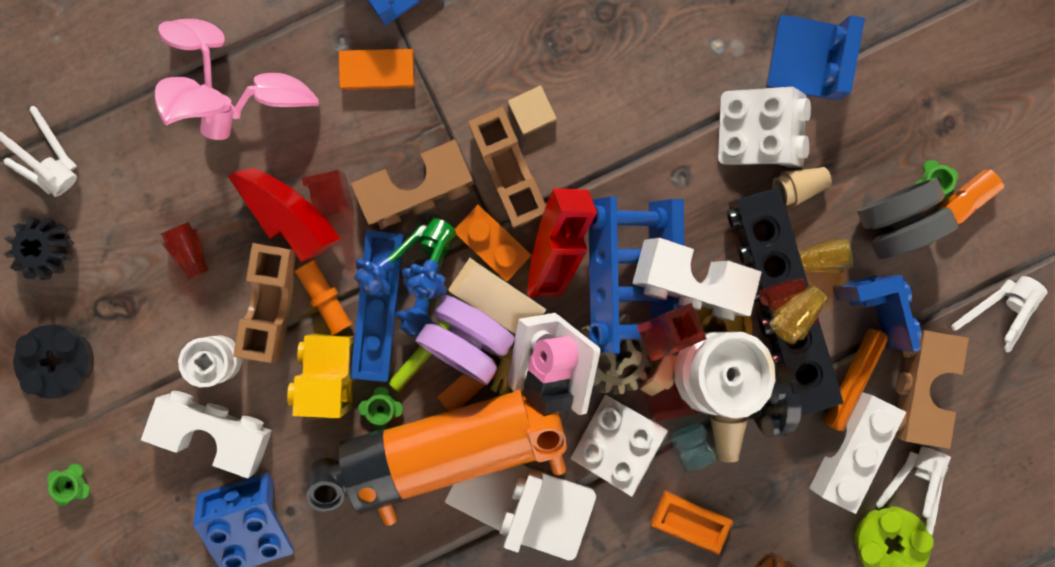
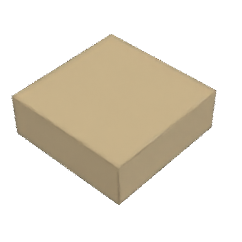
(532, 110)

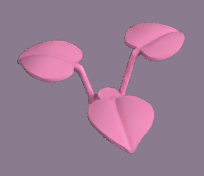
(184, 98)

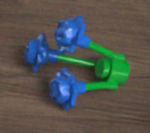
(420, 281)

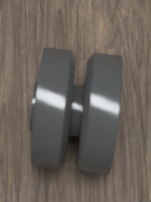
(908, 222)

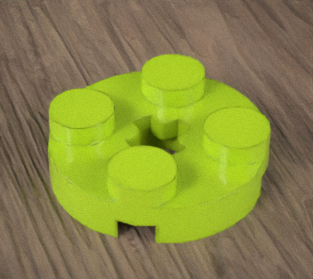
(889, 522)

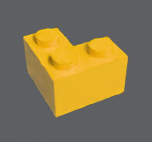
(325, 383)

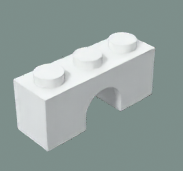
(667, 271)
(238, 441)
(851, 470)

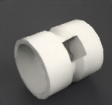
(209, 361)

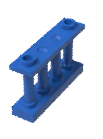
(665, 222)

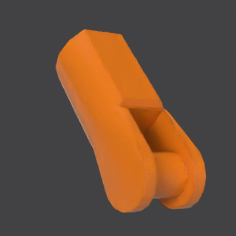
(973, 195)
(461, 391)

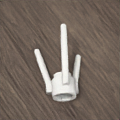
(50, 175)
(1023, 298)
(930, 466)

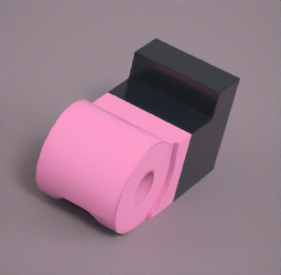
(550, 374)

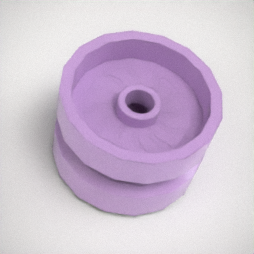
(468, 334)

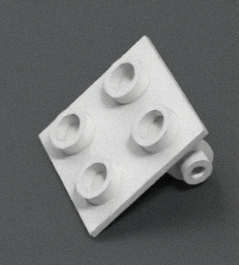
(619, 445)

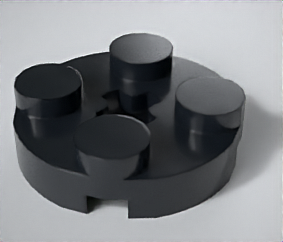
(31, 363)
(783, 409)

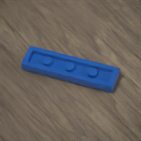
(377, 313)

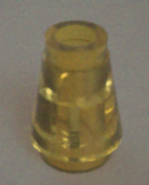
(827, 256)
(797, 316)

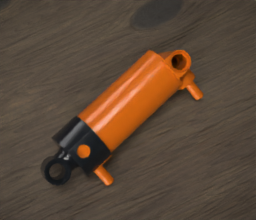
(436, 453)

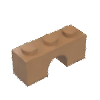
(507, 167)
(384, 202)
(272, 284)
(923, 420)

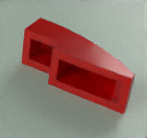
(284, 213)
(560, 242)

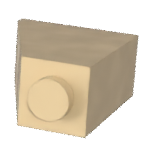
(493, 296)

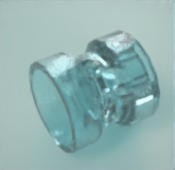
(693, 447)

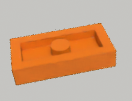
(492, 243)

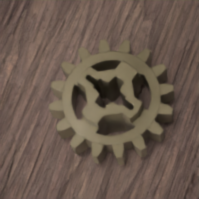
(632, 354)

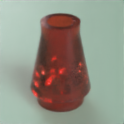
(185, 249)

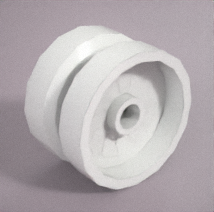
(725, 374)

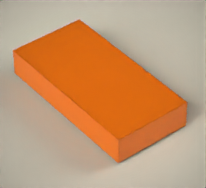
(376, 69)
(691, 522)

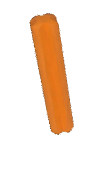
(856, 378)

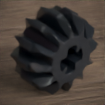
(26, 245)

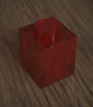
(671, 332)

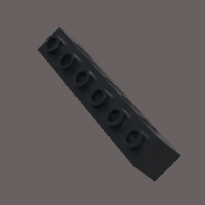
(821, 387)

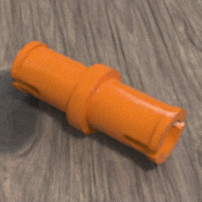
(323, 297)

